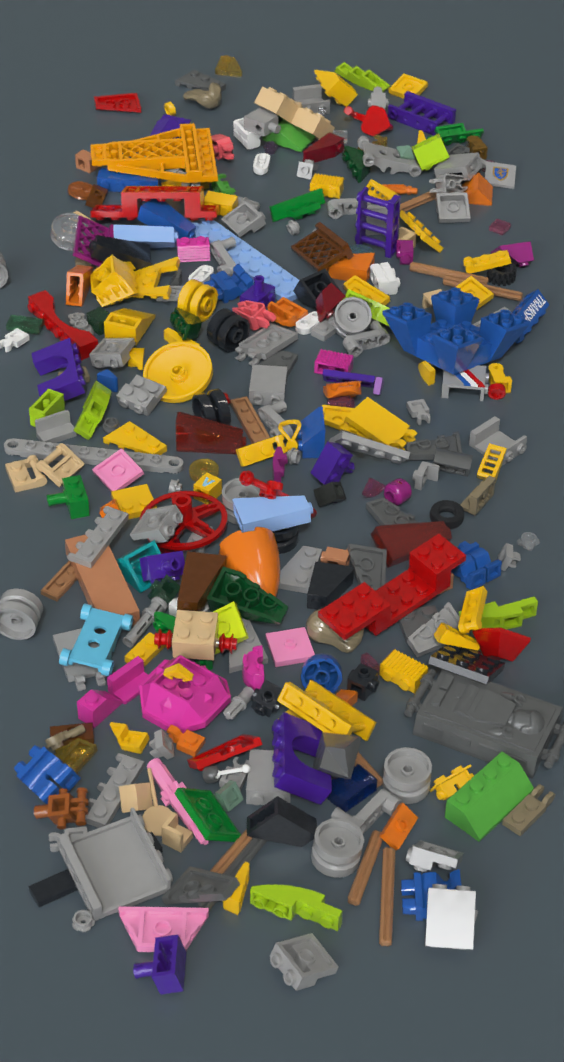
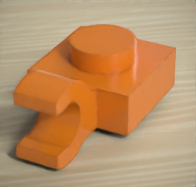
(186, 742)

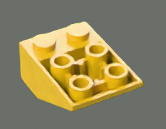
(336, 87)
(127, 324)

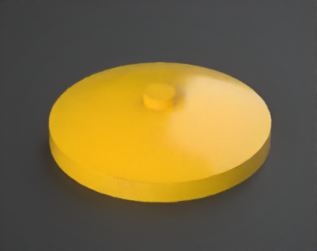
(181, 368)

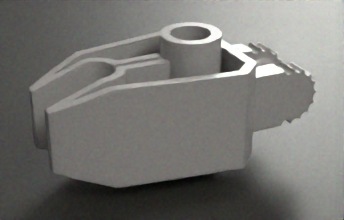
(378, 98)
(448, 183)

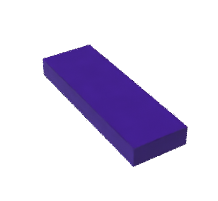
(340, 376)

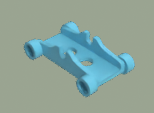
(100, 656)

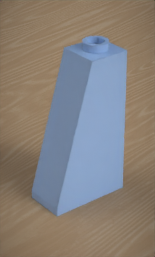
(153, 235)
(271, 513)

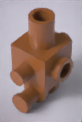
(64, 808)

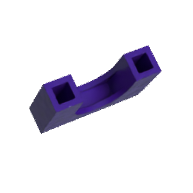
(56, 356)
(289, 771)

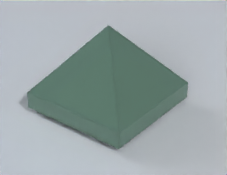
(405, 152)

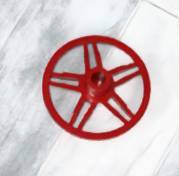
(192, 519)

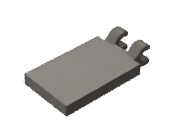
(265, 343)
(77, 672)

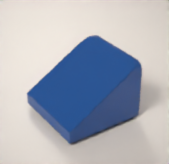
(108, 379)

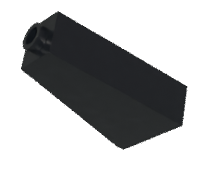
(124, 250)

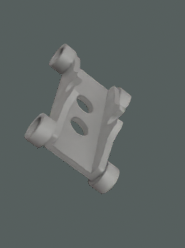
(387, 157)

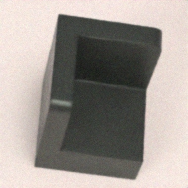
(329, 493)

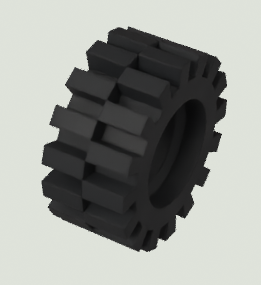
(502, 275)

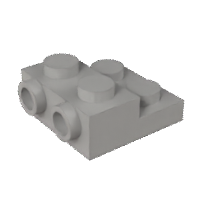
(452, 207)
(243, 219)
(112, 352)
(141, 395)
(158, 524)
(427, 855)
(302, 961)

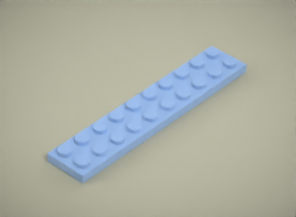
(250, 259)

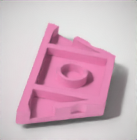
(149, 923)

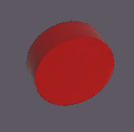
(496, 391)

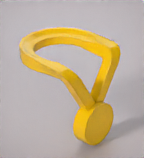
(291, 441)

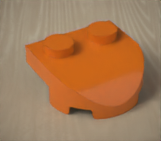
(287, 312)
(342, 389)

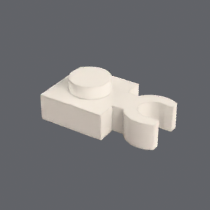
(14, 338)

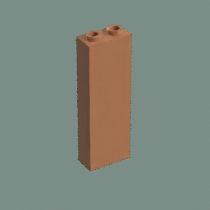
(103, 583)

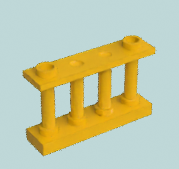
(326, 710)

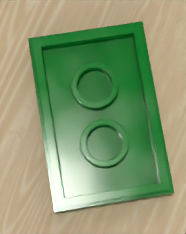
(207, 814)

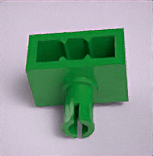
(73, 496)

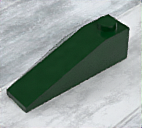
(250, 599)

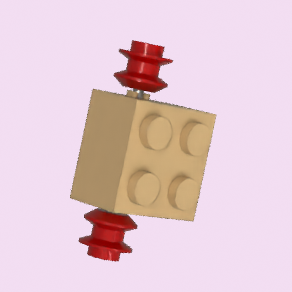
(195, 636)

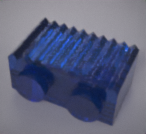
(350, 792)

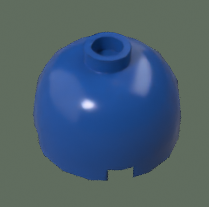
(323, 670)

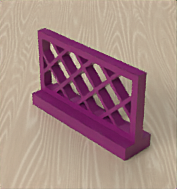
(108, 232)

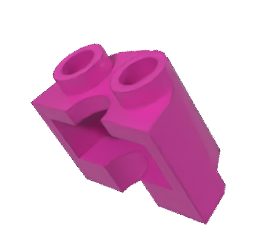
(253, 668)

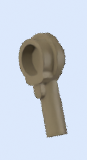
(56, 740)

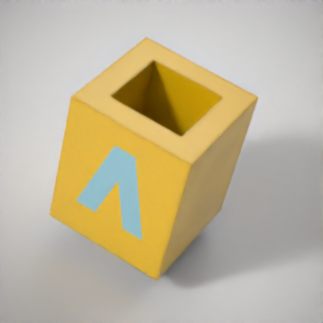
(209, 485)

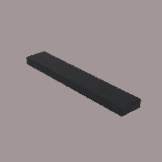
(61, 884)

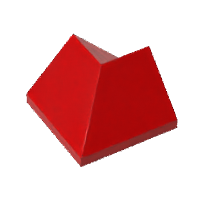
(501, 642)

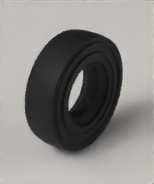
(447, 506)

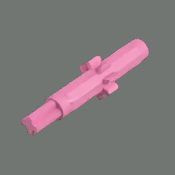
(168, 787)

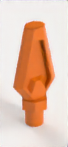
(401, 189)

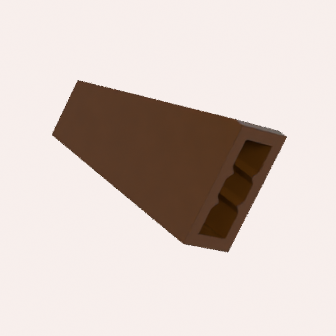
(198, 579)

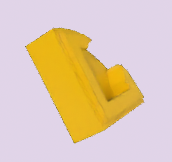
(179, 672)

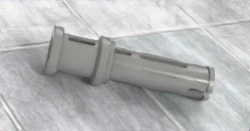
(145, 621)

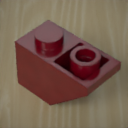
(328, 301)

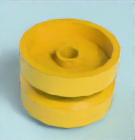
(198, 299)

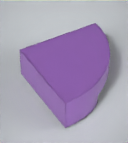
(378, 386)

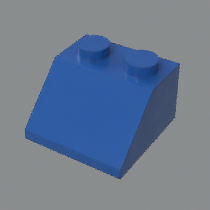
(312, 434)

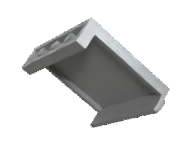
(115, 866)

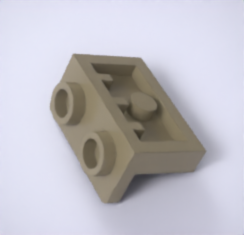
(479, 496)

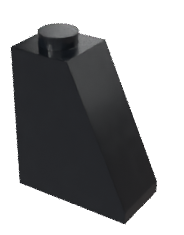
(328, 584)
(282, 823)

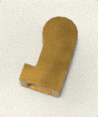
(477, 145)

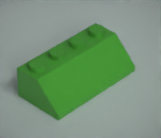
(488, 796)

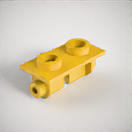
(445, 785)

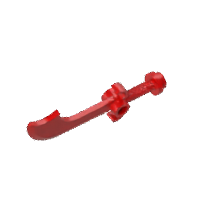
(269, 489)

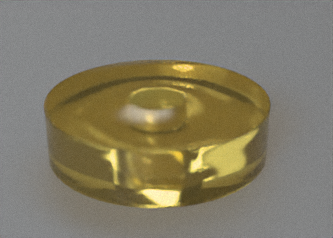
(201, 466)

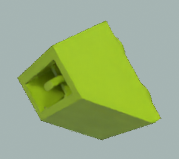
(430, 152)

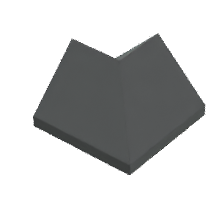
(337, 754)

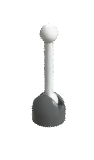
(212, 774)

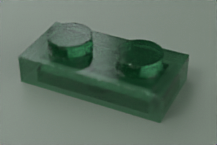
(26, 324)

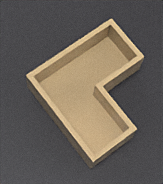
(294, 112)

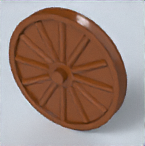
(79, 190)

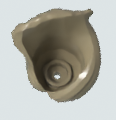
(208, 99)
(322, 633)

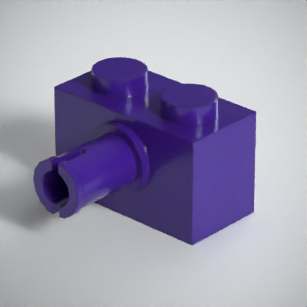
(259, 292)
(332, 463)
(159, 565)
(167, 965)

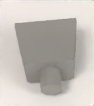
(261, 122)

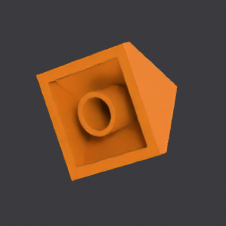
(479, 190)

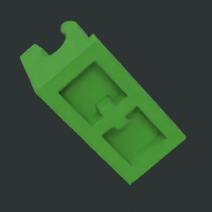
(222, 186)

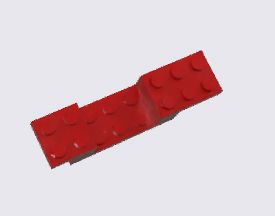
(134, 195)
(380, 608)

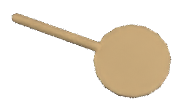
(156, 815)

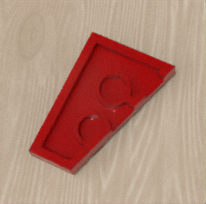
(119, 102)
(224, 751)

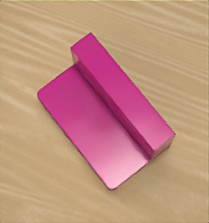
(126, 680)

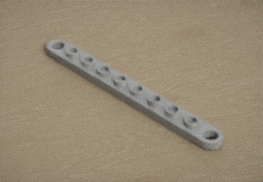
(93, 455)

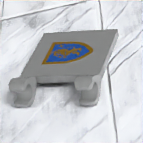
(499, 174)

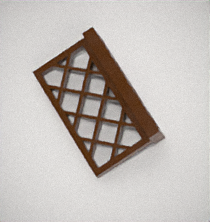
(330, 240)

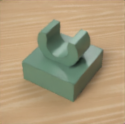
(229, 796)

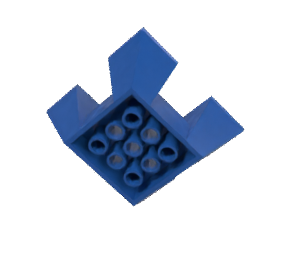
(453, 340)

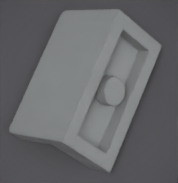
(55, 427)

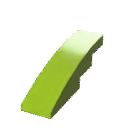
(361, 78)

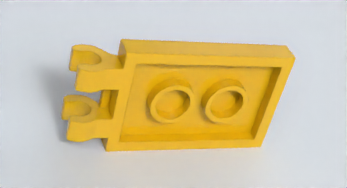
(380, 424)

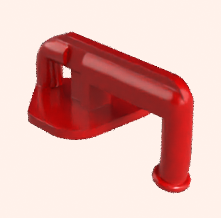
(373, 122)

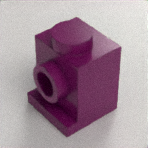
(404, 251)

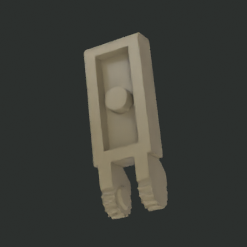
(528, 811)

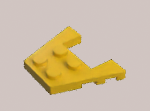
(149, 277)

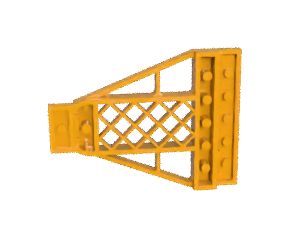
(193, 153)

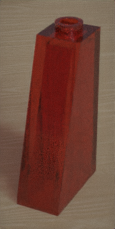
(206, 436)
(403, 538)

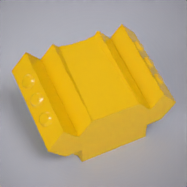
(113, 281)

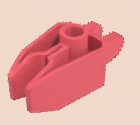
(222, 147)
(255, 314)

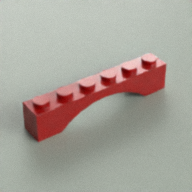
(43, 307)

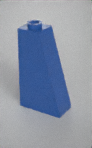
(162, 214)

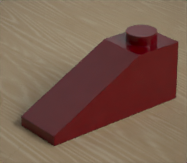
(325, 148)

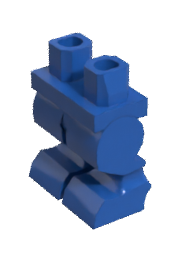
(230, 286)
(477, 567)
(42, 768)
(419, 888)

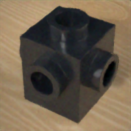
(363, 680)
(266, 699)

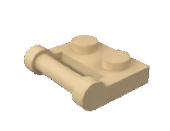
(65, 468)
(20, 477)

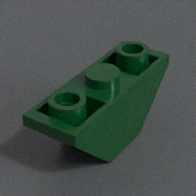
(354, 162)
(185, 324)

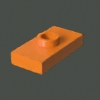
(398, 826)

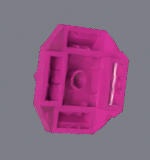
(183, 704)

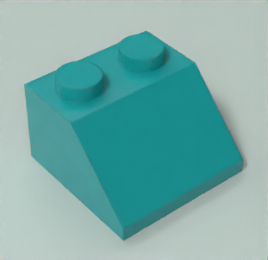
(130, 565)

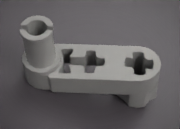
(339, 207)
(218, 249)
(358, 342)
(271, 418)
(382, 802)

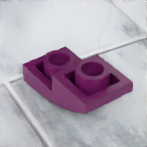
(279, 462)

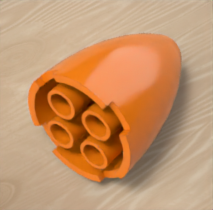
(254, 555)

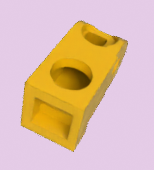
(497, 375)

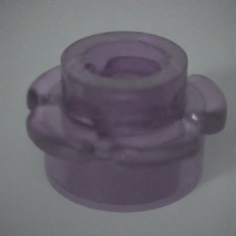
(270, 147)

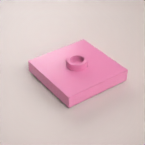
(118, 471)
(289, 646)

